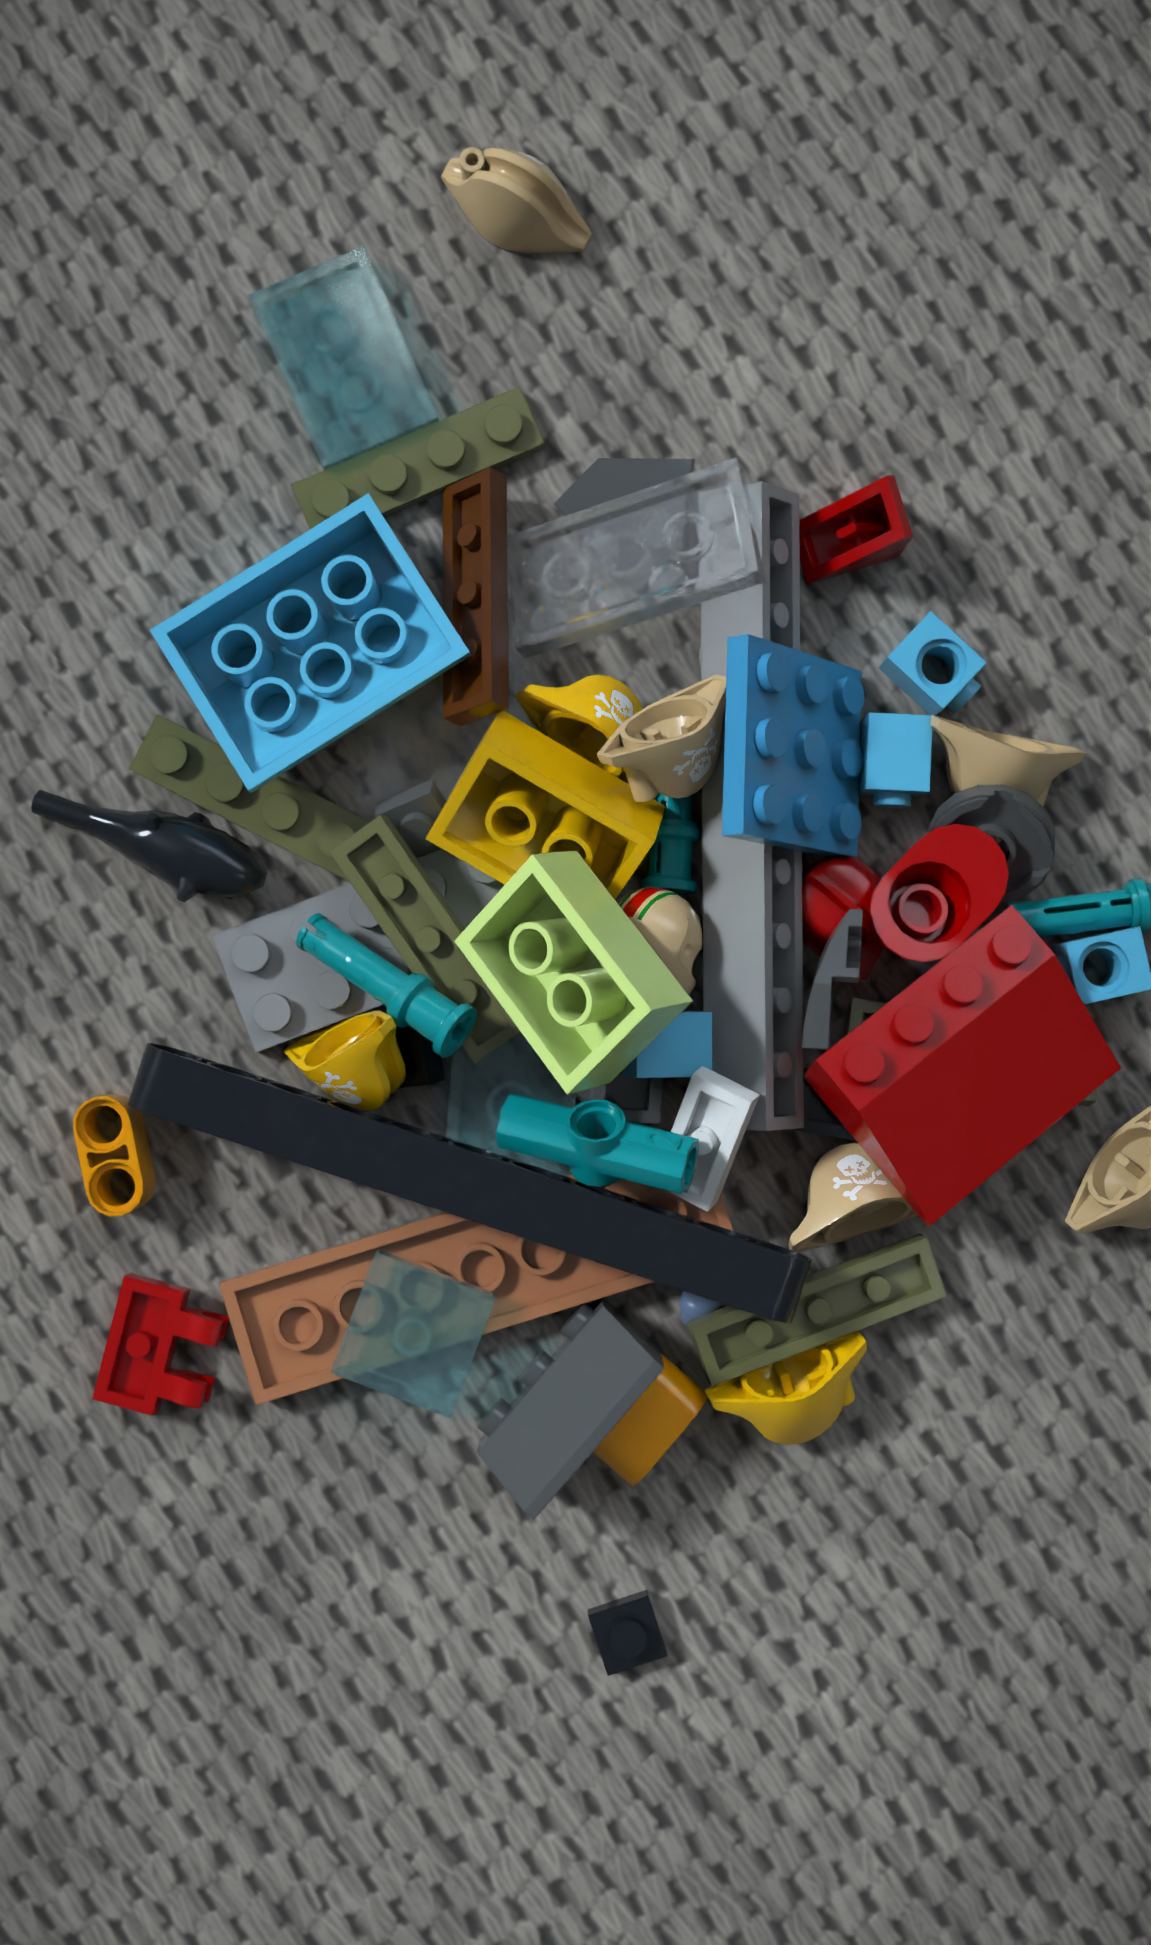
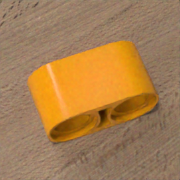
(102, 1156)
(652, 1424)

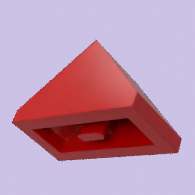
(854, 532)

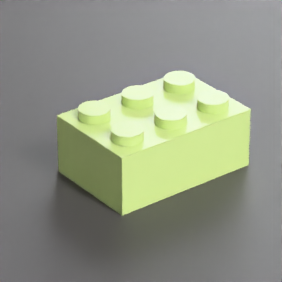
(572, 970)

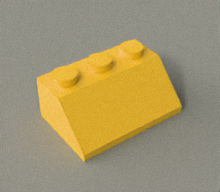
(539, 797)

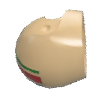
(668, 927)

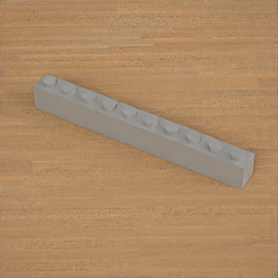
(750, 887)

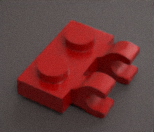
(143, 1342)

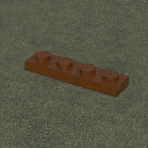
(476, 595)

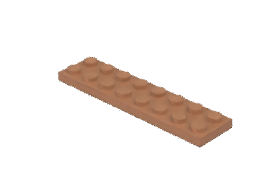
(298, 1310)

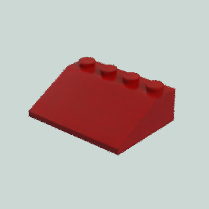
(965, 1066)

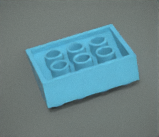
(309, 643)

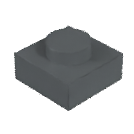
(414, 815)

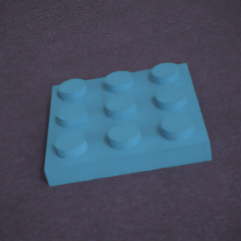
(791, 749)

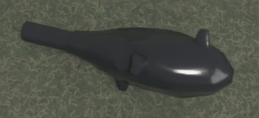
(167, 845)

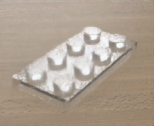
(632, 559)

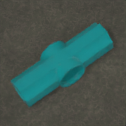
(597, 1143)

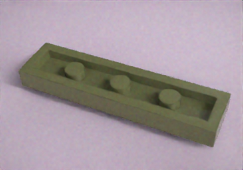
(425, 460)
(275, 812)
(421, 926)
(829, 1307)

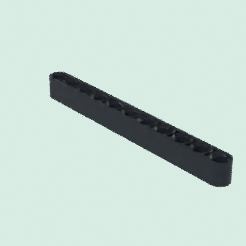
(471, 1182)

